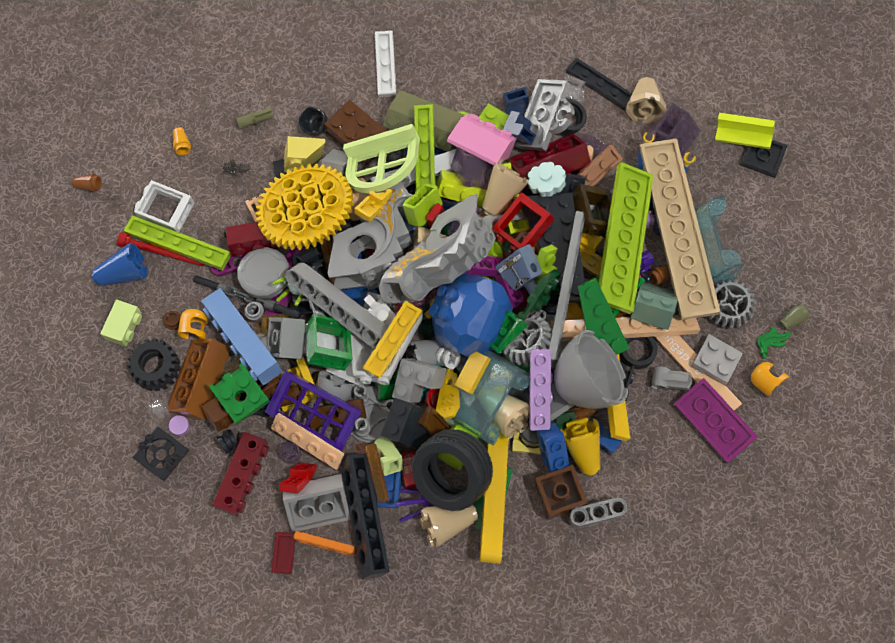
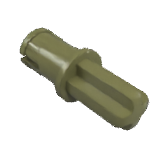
(254, 118)

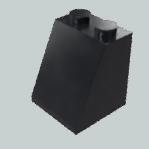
(403, 425)

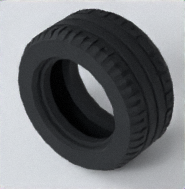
(435, 486)

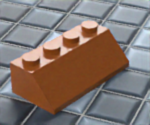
(199, 370)

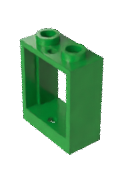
(323, 356)

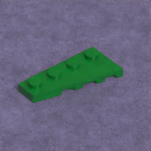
(600, 317)

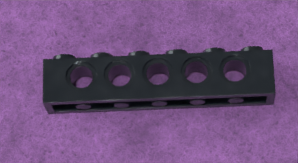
(364, 516)

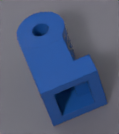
(607, 443)

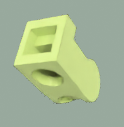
(389, 456)

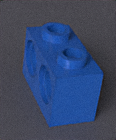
(553, 448)

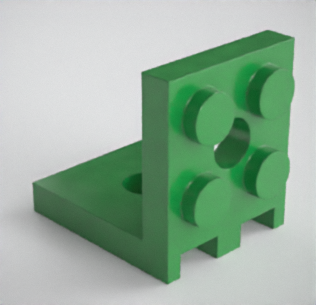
(237, 383)

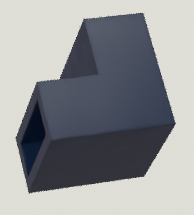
(516, 101)
(520, 128)

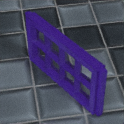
(346, 428)

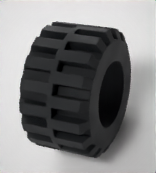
(164, 374)

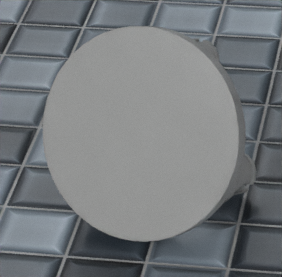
(370, 428)

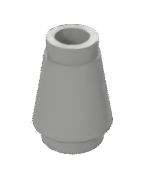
(254, 311)

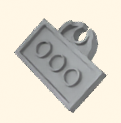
(546, 112)

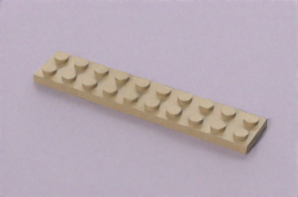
(679, 230)

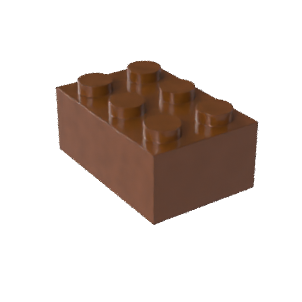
(352, 124)

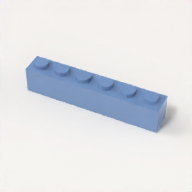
(241, 336)

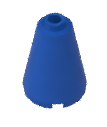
(121, 267)

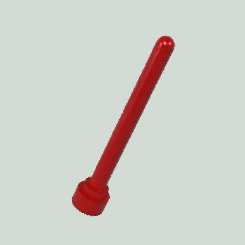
(124, 239)

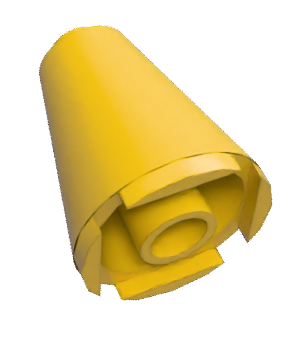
(583, 443)

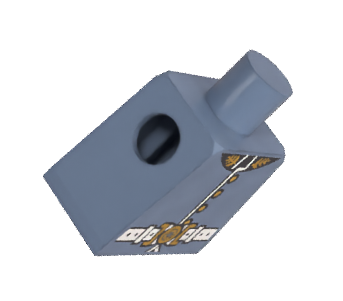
(520, 269)

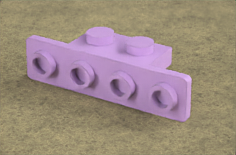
(540, 389)

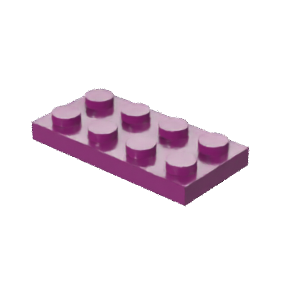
(716, 420)

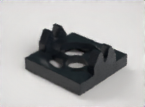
(172, 461)

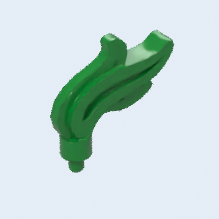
(771, 339)

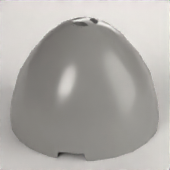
(590, 373)

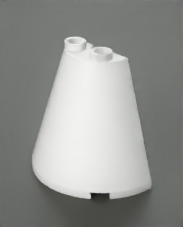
(362, 352)

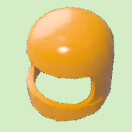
(187, 318)
(764, 380)

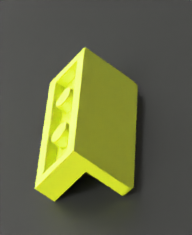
(745, 130)

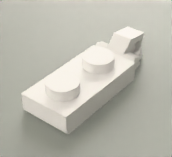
(380, 310)

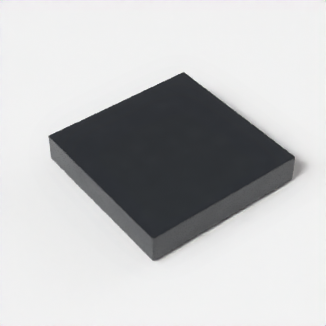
(764, 160)

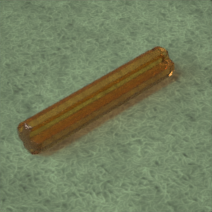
(377, 473)

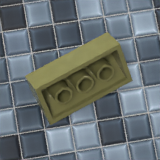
(402, 114)

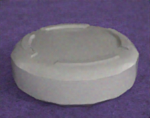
(260, 269)

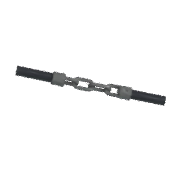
(268, 304)

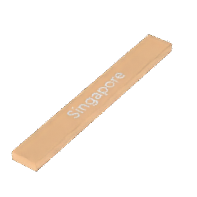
(684, 357)

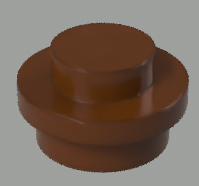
(172, 319)

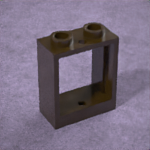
(585, 195)

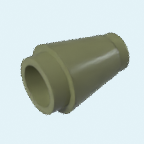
(795, 316)

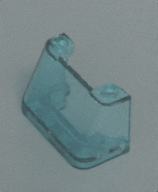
(721, 263)
(479, 409)

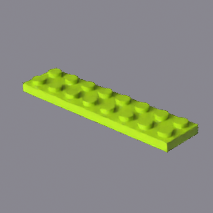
(625, 237)

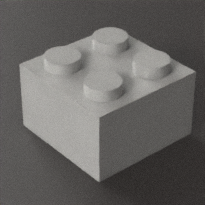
(286, 337)

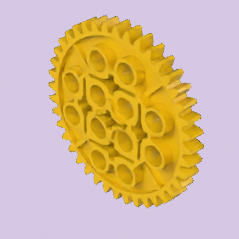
(306, 216)

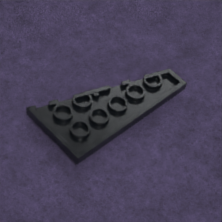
(558, 234)

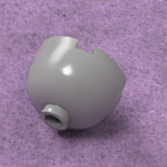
(335, 385)

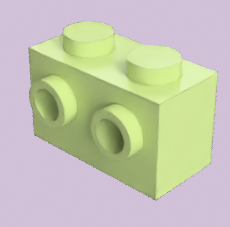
(121, 323)

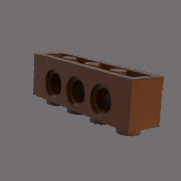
(220, 418)

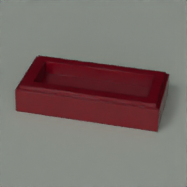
(283, 553)

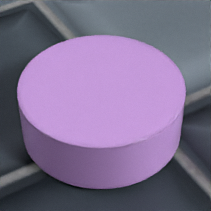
(179, 425)

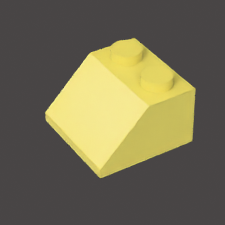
(302, 152)

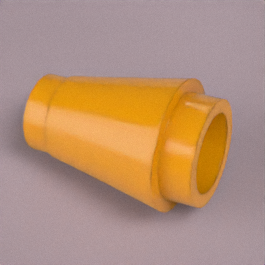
(180, 142)

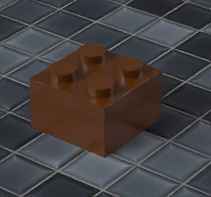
(560, 492)

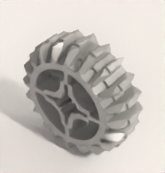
(733, 317)
(538, 335)

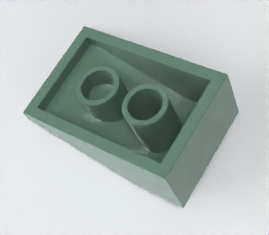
(655, 305)

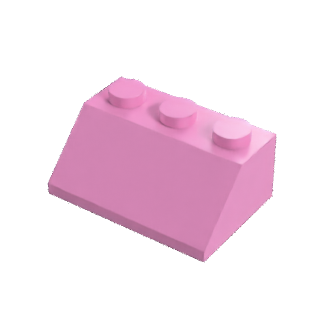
(482, 139)

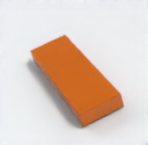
(324, 543)

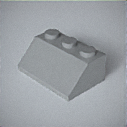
(317, 504)

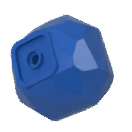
(469, 313)

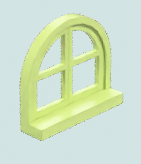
(379, 146)

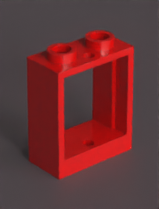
(545, 221)

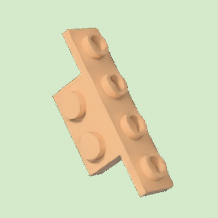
(307, 441)

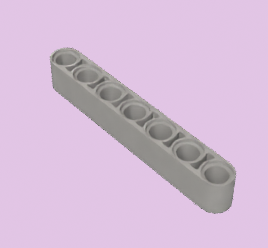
(336, 304)

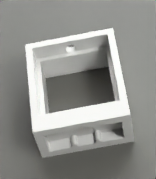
(180, 214)

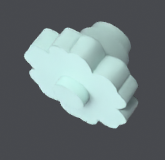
(546, 179)

